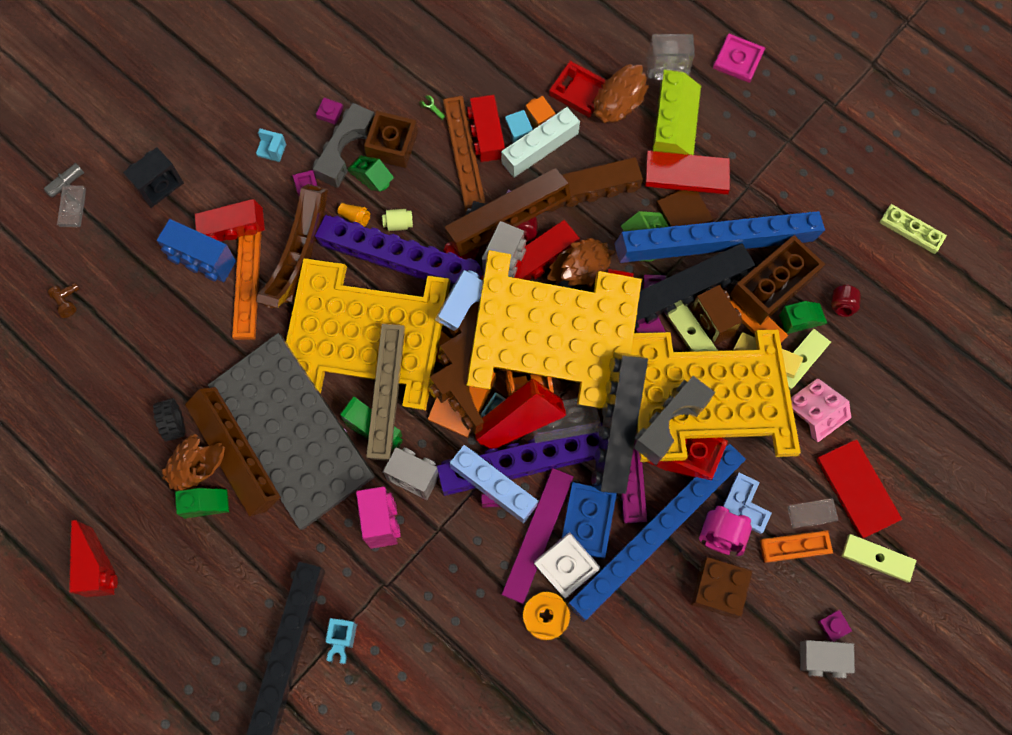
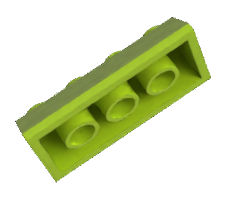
(676, 113)

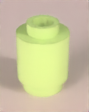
(397, 219)

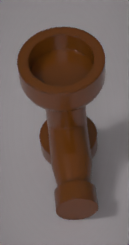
(65, 308)

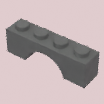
(355, 125)
(657, 439)

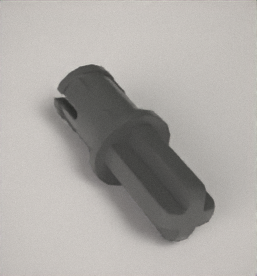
(63, 179)

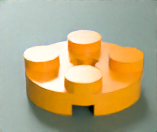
(535, 624)

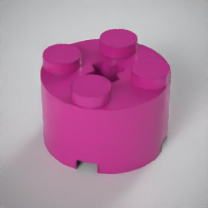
(726, 531)

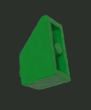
(371, 173)
(802, 316)
(201, 502)

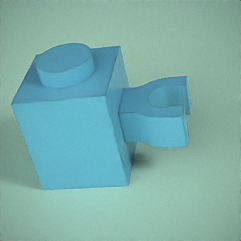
(340, 635)

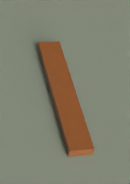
(463, 151)

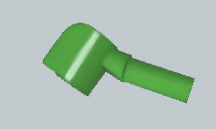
(431, 105)

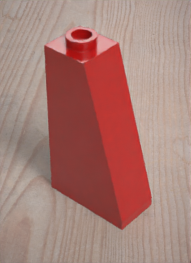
(520, 414)

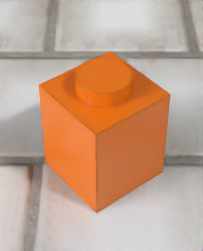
(538, 111)

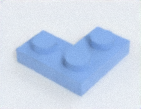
(740, 499)

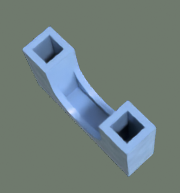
(462, 295)

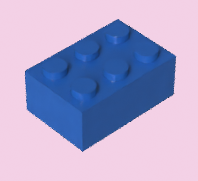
(196, 251)

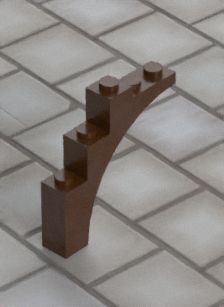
(308, 218)
(452, 380)

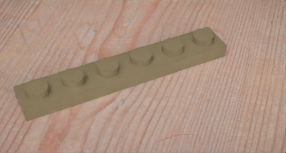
(386, 392)

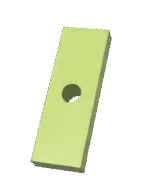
(903, 224)
(684, 321)
(810, 350)
(890, 561)

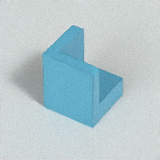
(518, 125)
(271, 145)

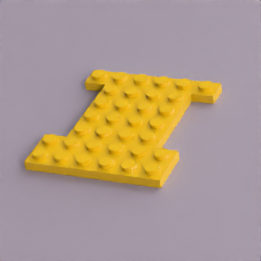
(341, 325)
(552, 328)
(747, 385)

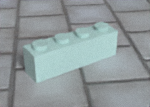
(540, 142)

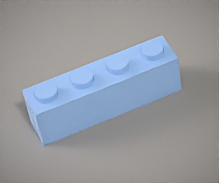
(493, 484)

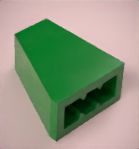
(358, 418)

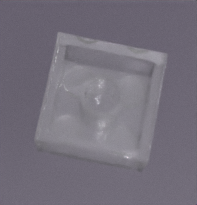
(670, 53)

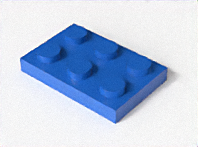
(590, 518)

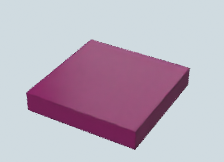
(739, 58)

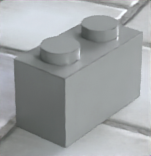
(827, 657)

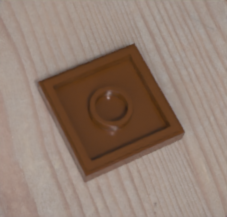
(684, 209)

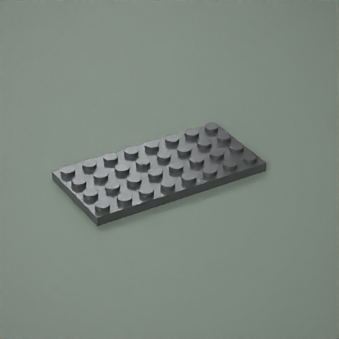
(292, 431)

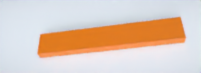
(246, 287)

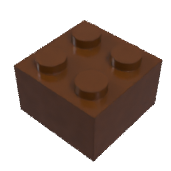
(391, 138)
(716, 314)
(721, 588)

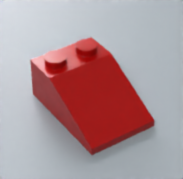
(701, 460)
(89, 565)

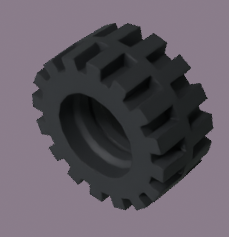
(169, 419)

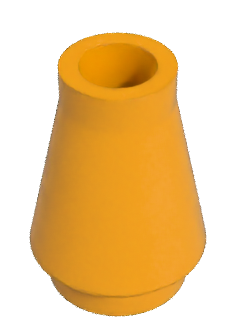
(354, 213)

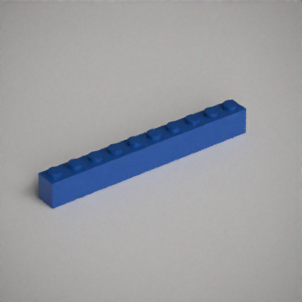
(717, 236)
(652, 536)

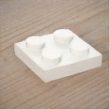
(567, 565)

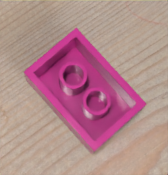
(378, 518)

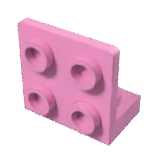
(821, 408)

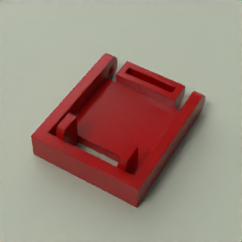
(580, 92)

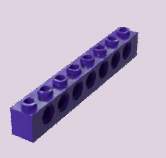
(329, 237)
(452, 484)

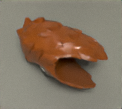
(621, 94)
(581, 263)
(192, 463)

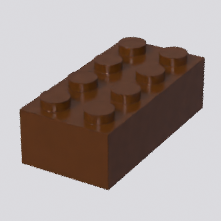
(777, 279)

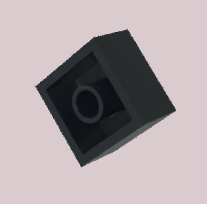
(153, 177)

